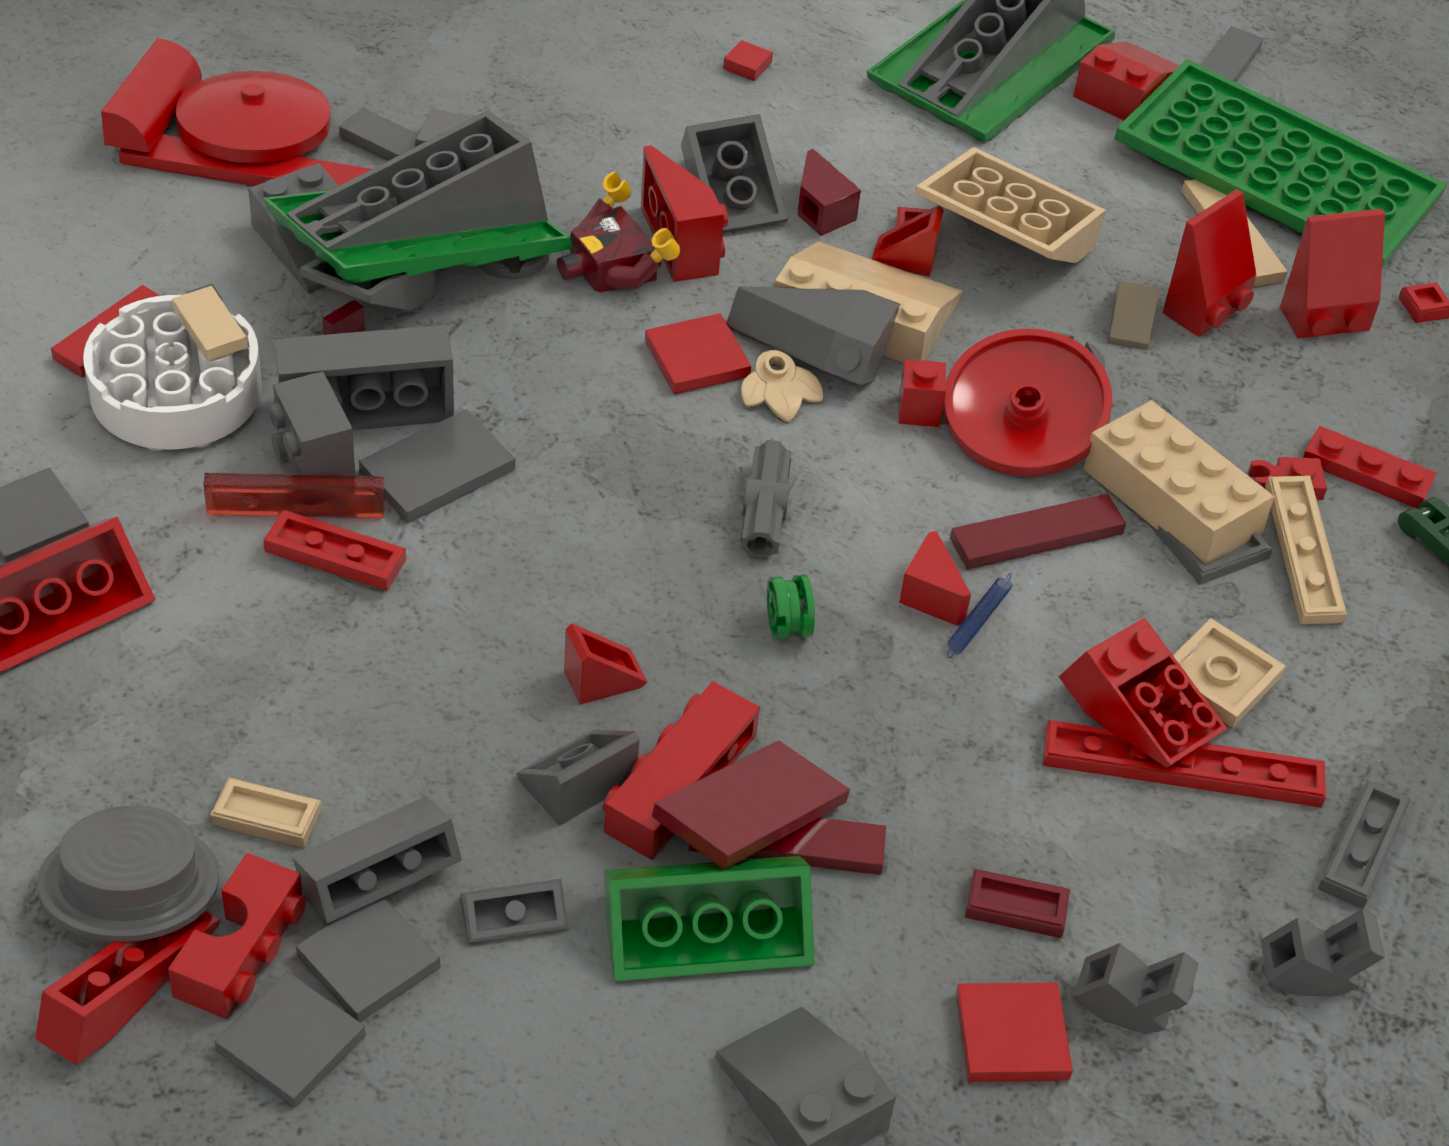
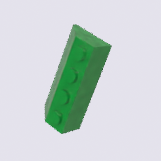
(709, 918)

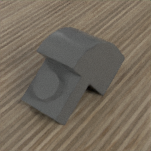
(1320, 961)
(1131, 993)

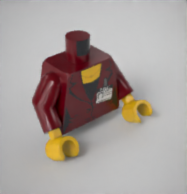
(612, 247)

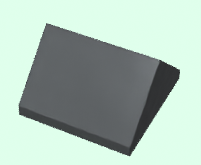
(581, 772)

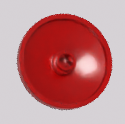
(253, 117)
(1027, 402)

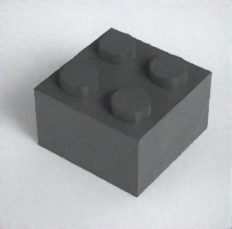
(311, 428)

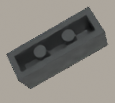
(377, 859)

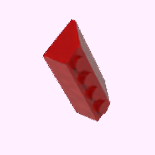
(68, 590)

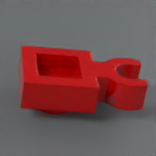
(1290, 467)

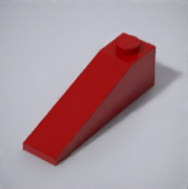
(108, 990)

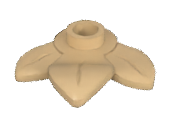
(781, 388)

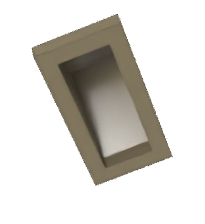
(1133, 315)

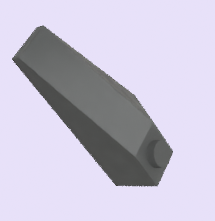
(823, 327)

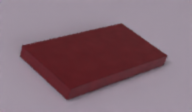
(750, 804)

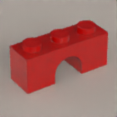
(223, 970)

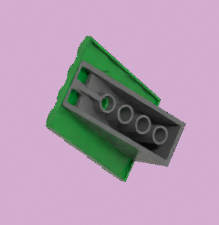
(990, 60)
(438, 206)

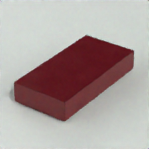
(1017, 903)

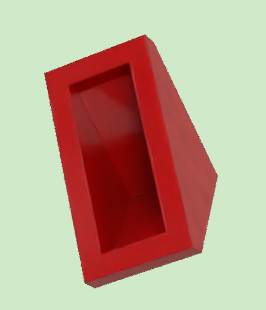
(912, 244)
(935, 584)
(599, 666)

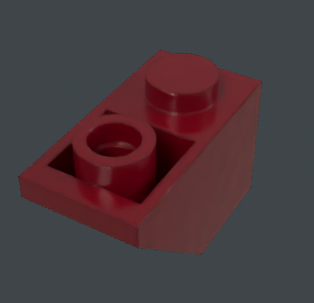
(826, 196)

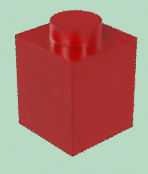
(922, 393)

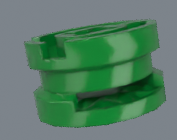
(790, 607)

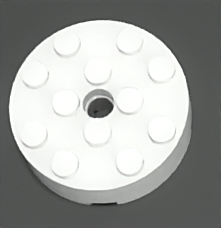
(158, 387)

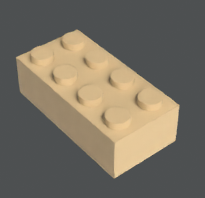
(1178, 482)

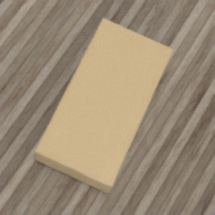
(209, 323)
(266, 812)

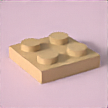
(1228, 670)

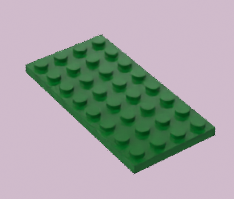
(1274, 155)

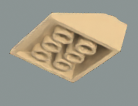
(1016, 205)
(923, 302)

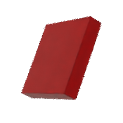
(697, 353)
(1013, 1032)

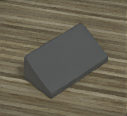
(514, 910)

